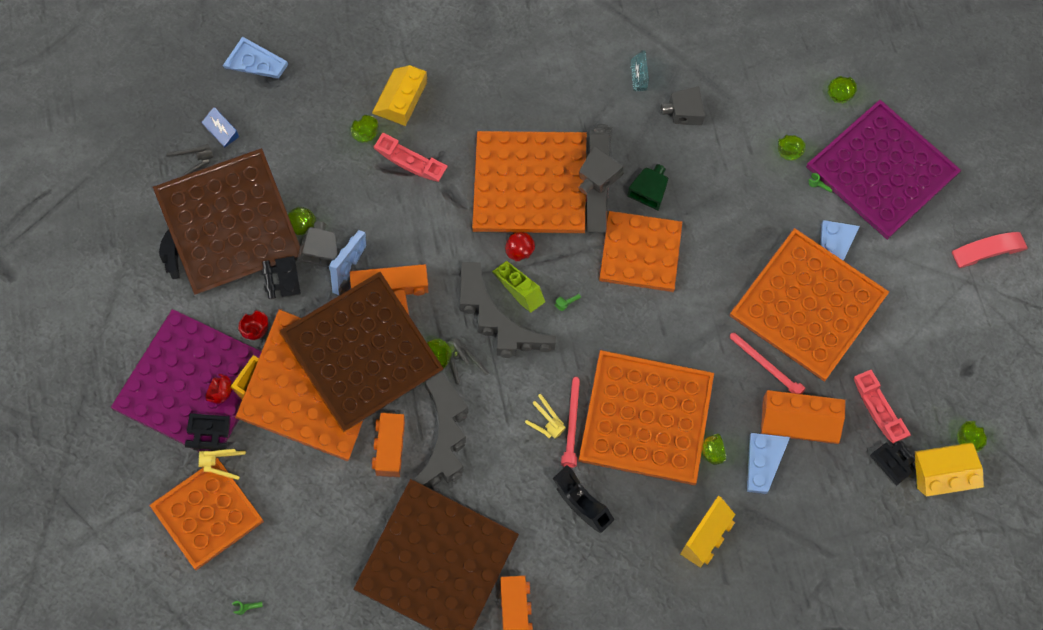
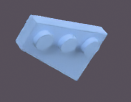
(255, 60)
(837, 237)
(342, 264)
(763, 460)

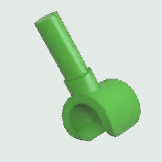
(817, 182)
(562, 304)
(244, 607)

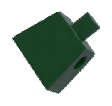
(649, 187)

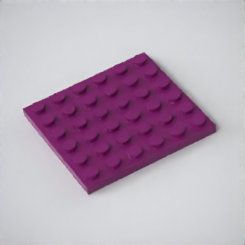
(883, 169)
(177, 374)

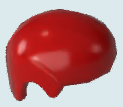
(519, 246)
(253, 326)
(219, 389)

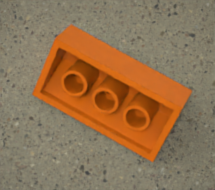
(803, 416)

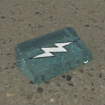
(640, 72)

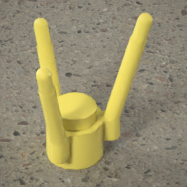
(554, 426)
(208, 459)

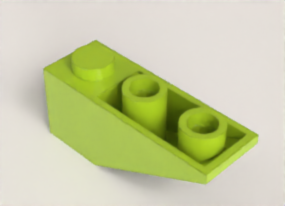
(520, 286)

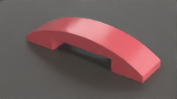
(409, 160)
(989, 247)
(879, 408)

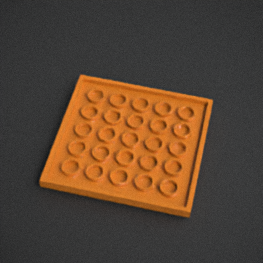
(529, 182)
(809, 304)
(286, 401)
(647, 417)

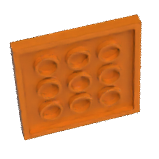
(641, 251)
(206, 515)

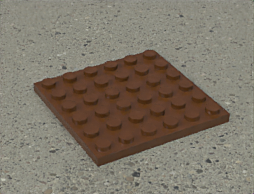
(227, 220)
(361, 351)
(436, 561)

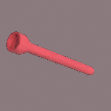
(793, 387)
(569, 457)

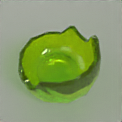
(842, 89)
(364, 129)
(791, 147)
(301, 219)
(441, 350)
(970, 432)
(714, 449)

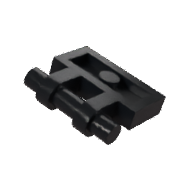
(287, 276)
(207, 425)
(892, 463)

